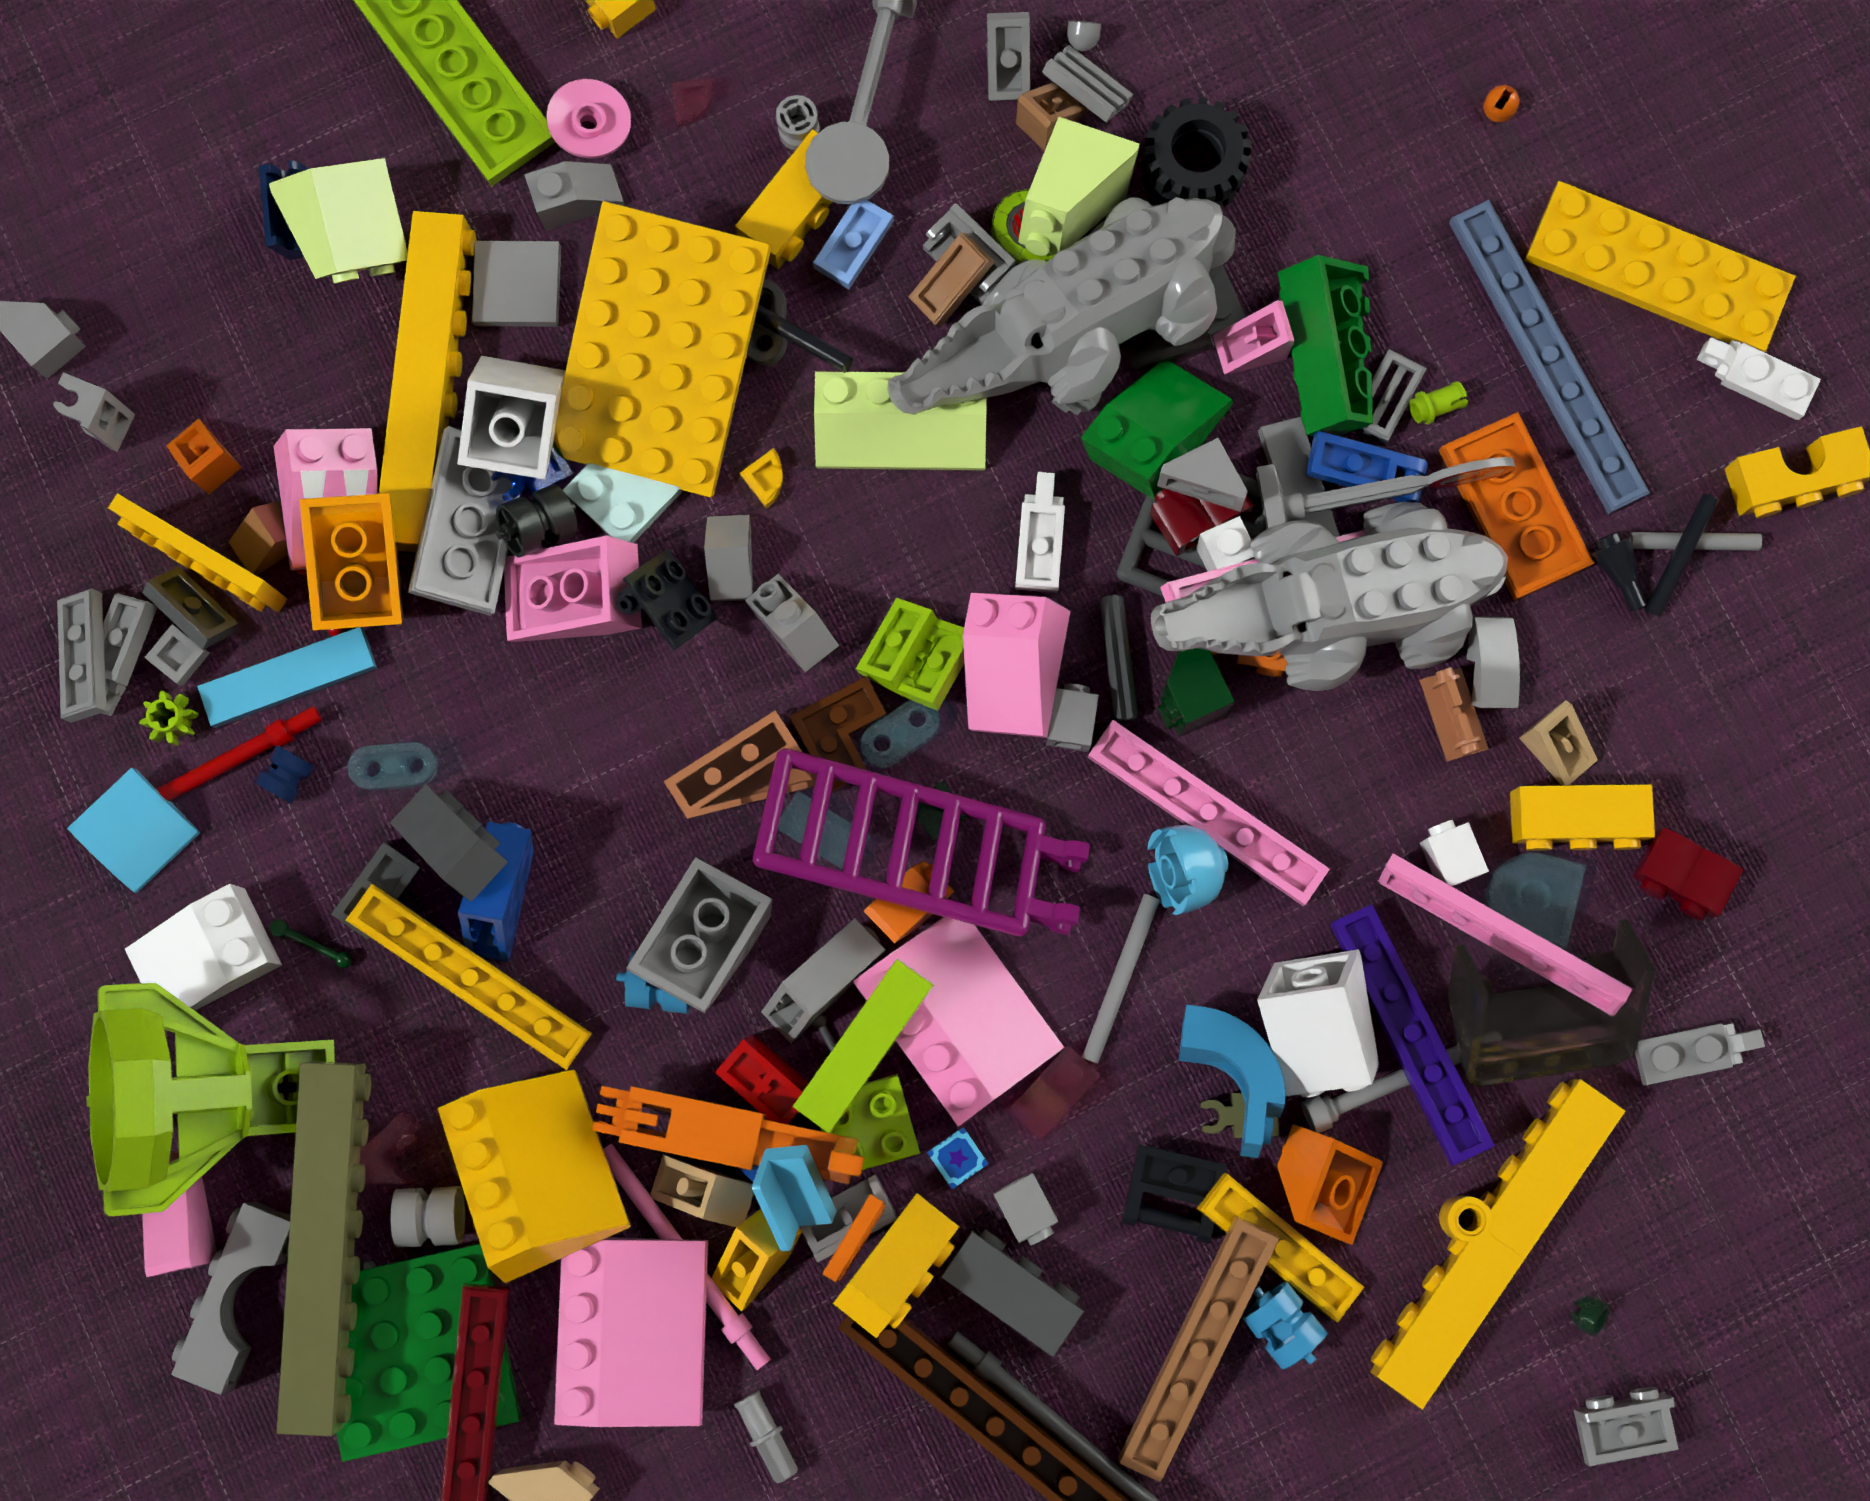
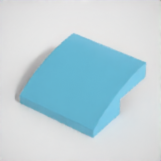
(133, 830)

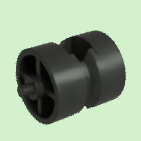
(545, 518)

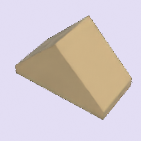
(1561, 744)

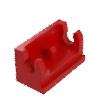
(763, 1080)

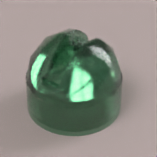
(1592, 1315)

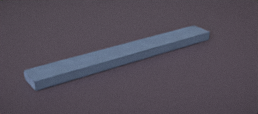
(1549, 357)

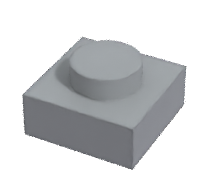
(176, 655)

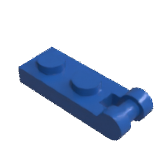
(1358, 463)

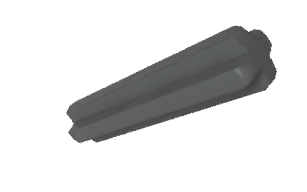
(1118, 658)

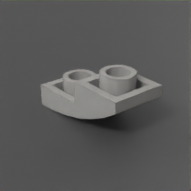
(1496, 659)

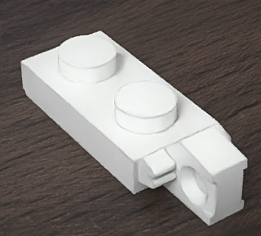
(1760, 376)
(1040, 538)

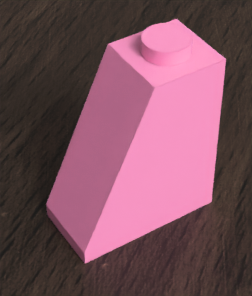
(180, 1234)

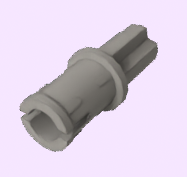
(767, 1437)

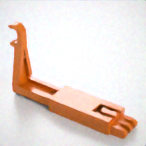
(720, 1132)

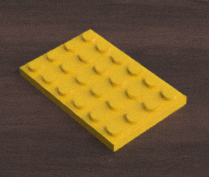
(659, 347)

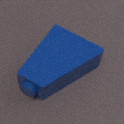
(493, 916)

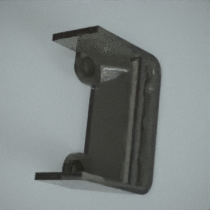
(1546, 1026)

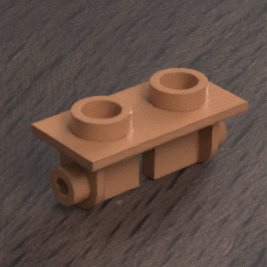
(1453, 714)

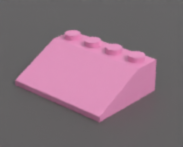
(974, 1026)
(632, 1334)

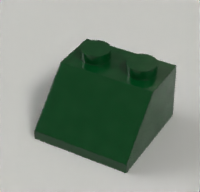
(1194, 692)

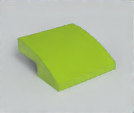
(914, 654)

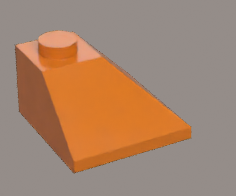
(1327, 1182)

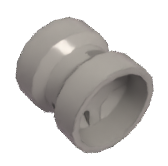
(795, 131)

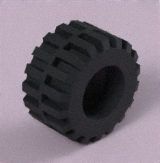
(1200, 125)

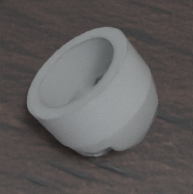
(1083, 34)

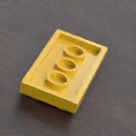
(196, 556)

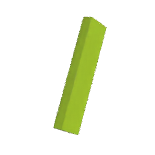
(863, 1045)

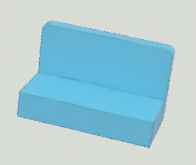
(791, 1193)

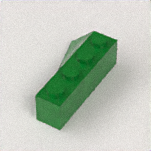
(1329, 344)

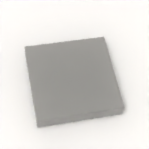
(516, 283)

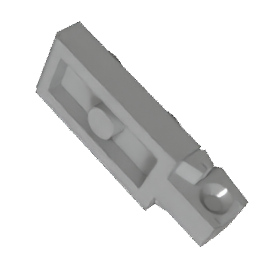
(124, 636)
(1693, 1052)

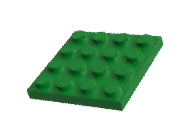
(408, 1352)

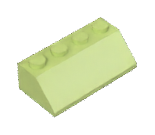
(865, 430)

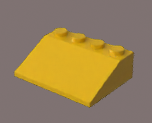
(532, 1172)

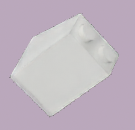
(510, 417)
(1320, 1023)

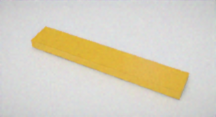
(469, 976)

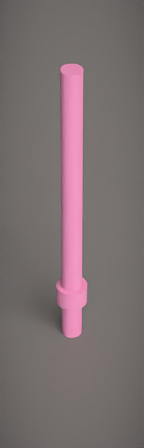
(736, 1326)

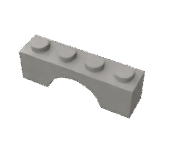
(214, 1349)

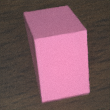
(1255, 340)

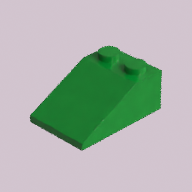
(1153, 424)

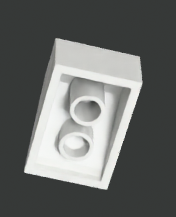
(206, 948)

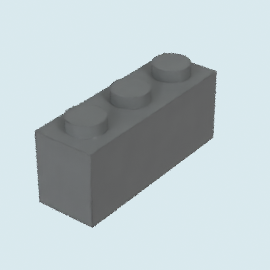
(450, 841)
(1014, 1291)

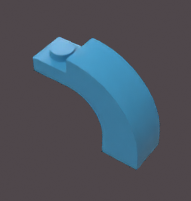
(1238, 1050)

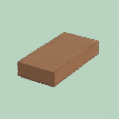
(951, 279)

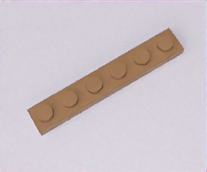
(1198, 1348)

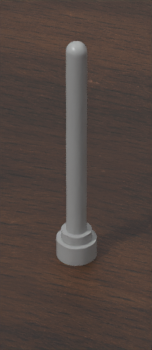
(1324, 1111)

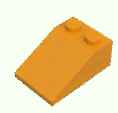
(351, 561)

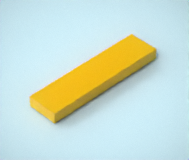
(1293, 1257)

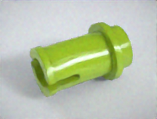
(1438, 402)

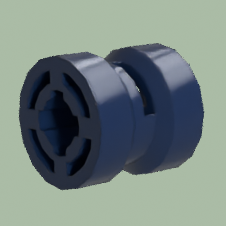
(284, 774)

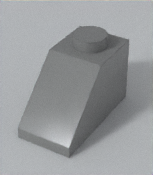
(572, 191)
(40, 334)

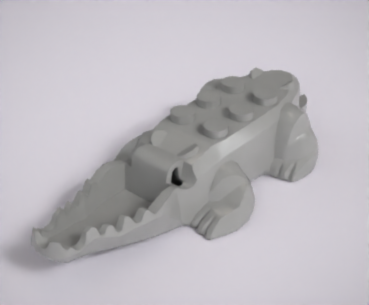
(1127, 277)
(1396, 584)

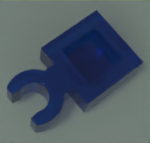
(557, 472)

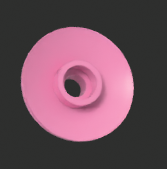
(592, 102)

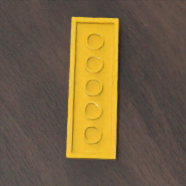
(1659, 267)

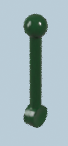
(281, 928)

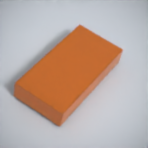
(855, 1239)

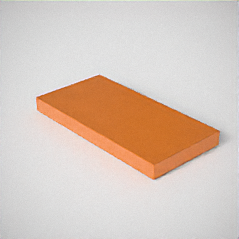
(1520, 508)

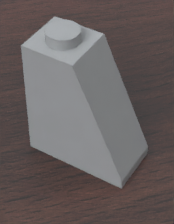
(822, 979)

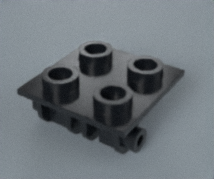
(667, 598)

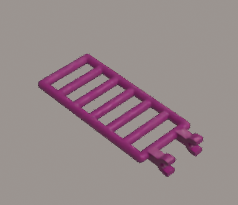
(1027, 909)

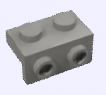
(1626, 1427)

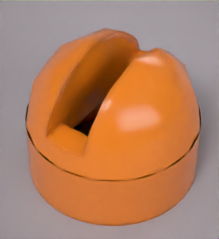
(1508, 110)

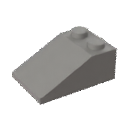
(701, 935)

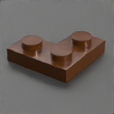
(832, 720)

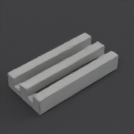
(1087, 83)
(1404, 364)

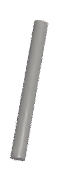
(1120, 978)

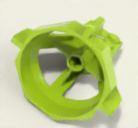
(218, 1093)

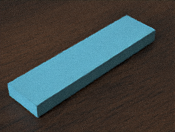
(287, 677)

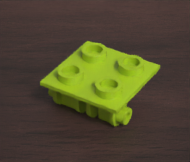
(879, 1123)

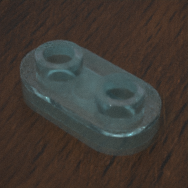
(899, 731)
(394, 766)

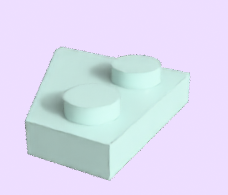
(620, 501)

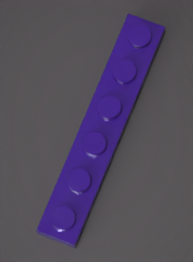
(1414, 1038)

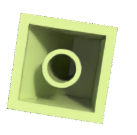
(1075, 186)
(343, 219)

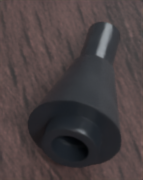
(1617, 560)

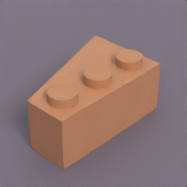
(737, 770)

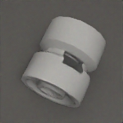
(430, 1216)

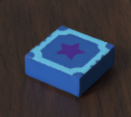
(957, 1158)

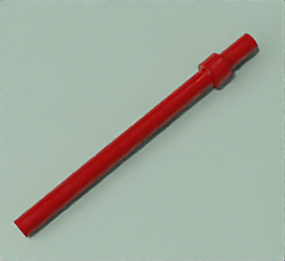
(276, 733)

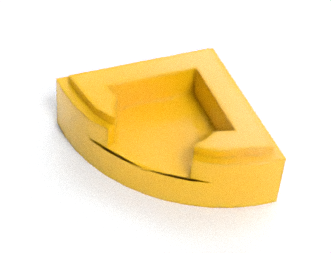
(765, 477)

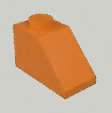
(899, 920)

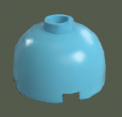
(1186, 868)

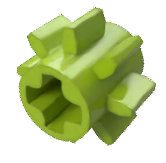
(160, 710)

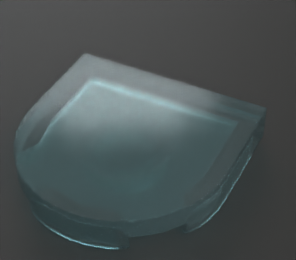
(1538, 894)

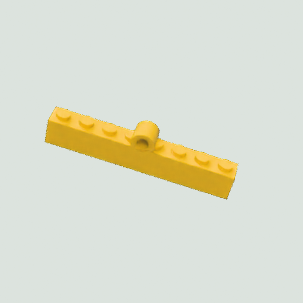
(1496, 1242)

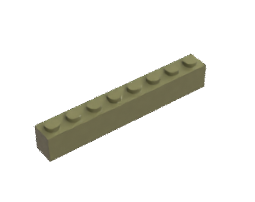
(322, 1248)

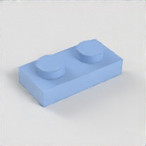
(853, 242)

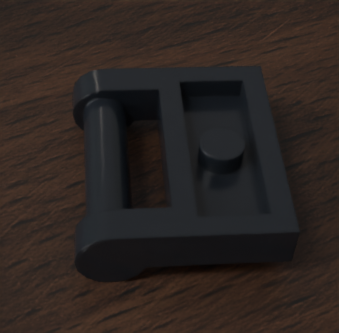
(1172, 1177)

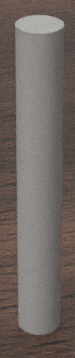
(1708, 541)

